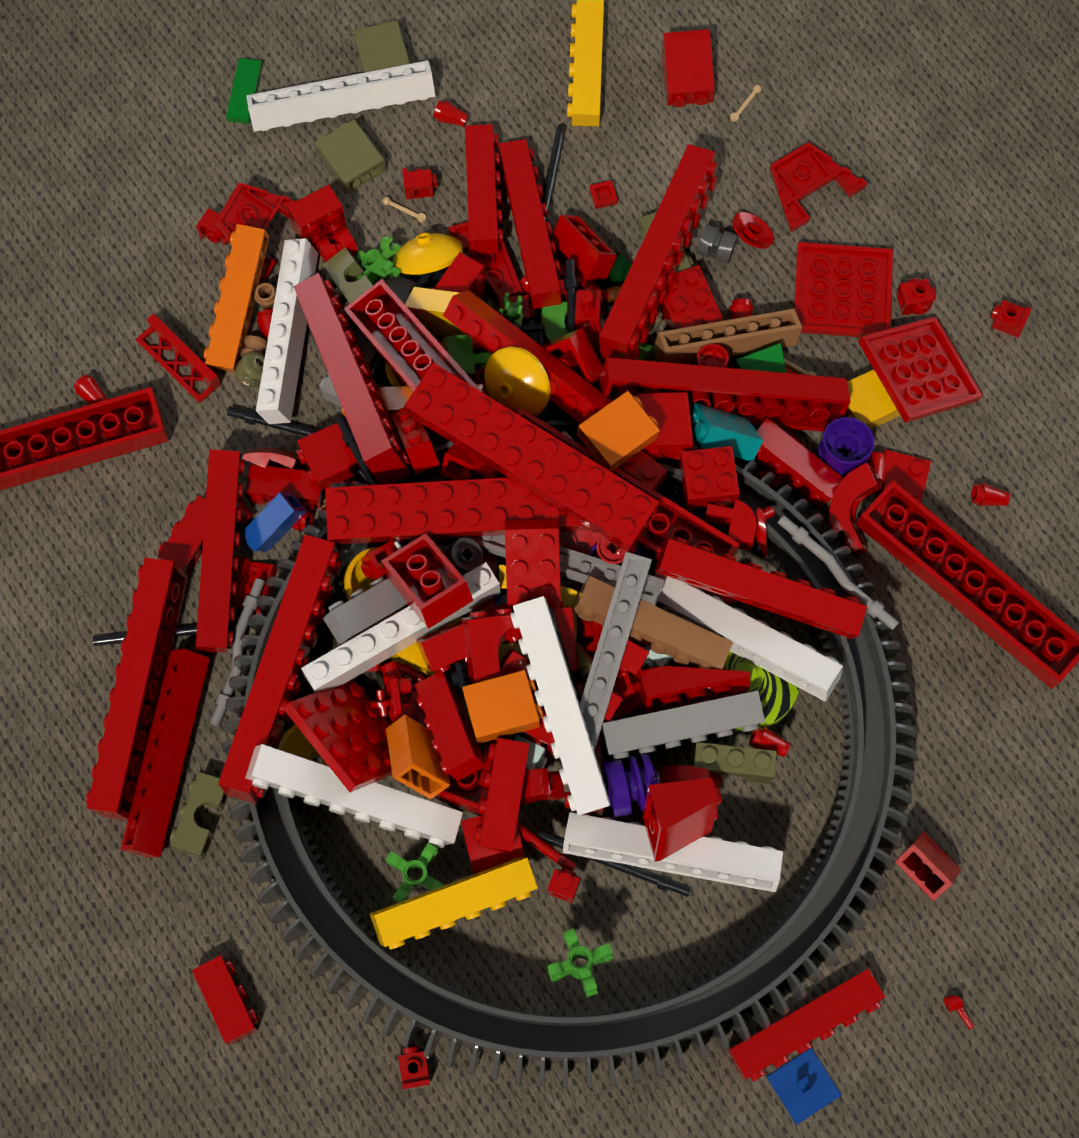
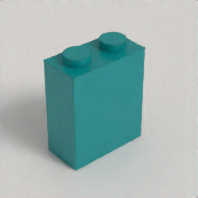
(721, 429)

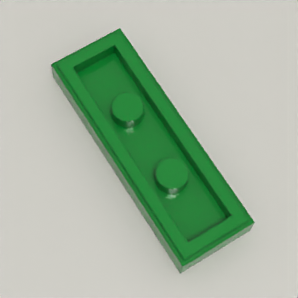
(244, 84)

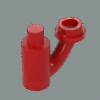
(398, 670)

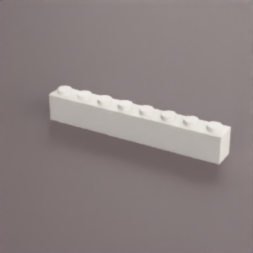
(340, 96)
(285, 334)
(390, 637)
(753, 638)
(561, 706)
(373, 802)
(704, 858)

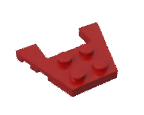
(804, 173)
(251, 208)

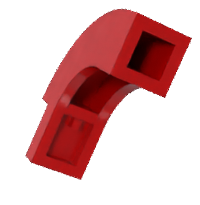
(845, 501)

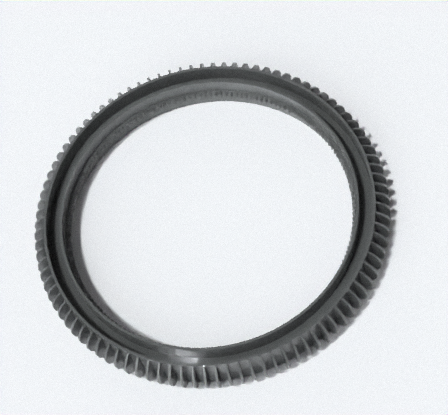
(860, 829)

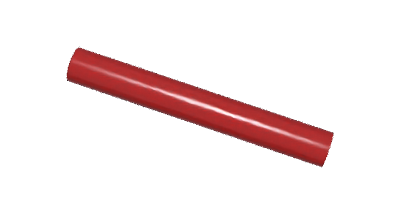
(545, 848)

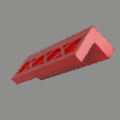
(181, 350)

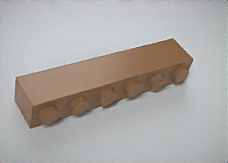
(735, 335)
(657, 628)

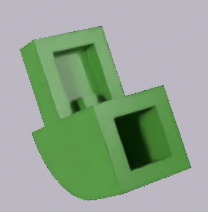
(461, 350)

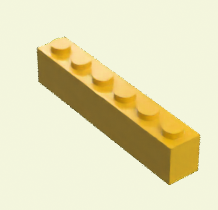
(587, 63)
(453, 901)

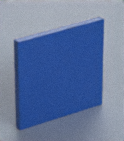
(803, 1086)

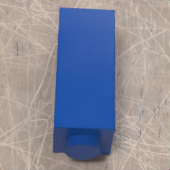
(273, 522)

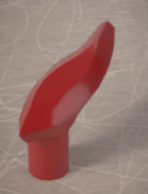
(761, 529)

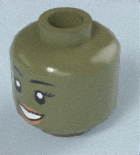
(250, 369)

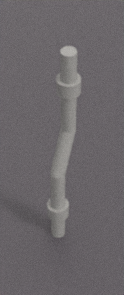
(249, 606)
(875, 608)

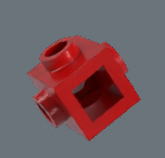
(915, 296)

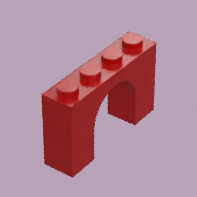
(484, 634)

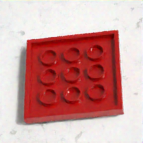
(843, 289)
(920, 369)
(345, 733)

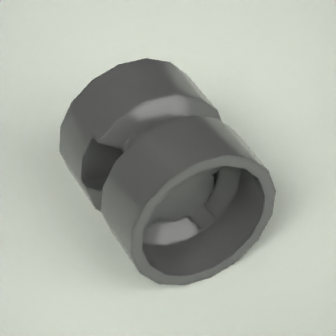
(717, 244)
(465, 555)

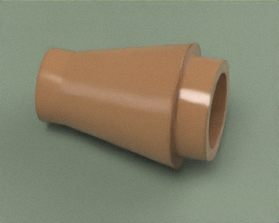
(265, 295)

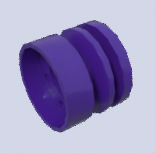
(845, 445)
(629, 784)

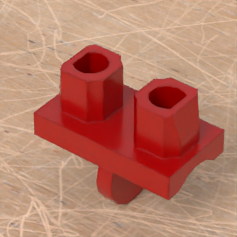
(393, 688)

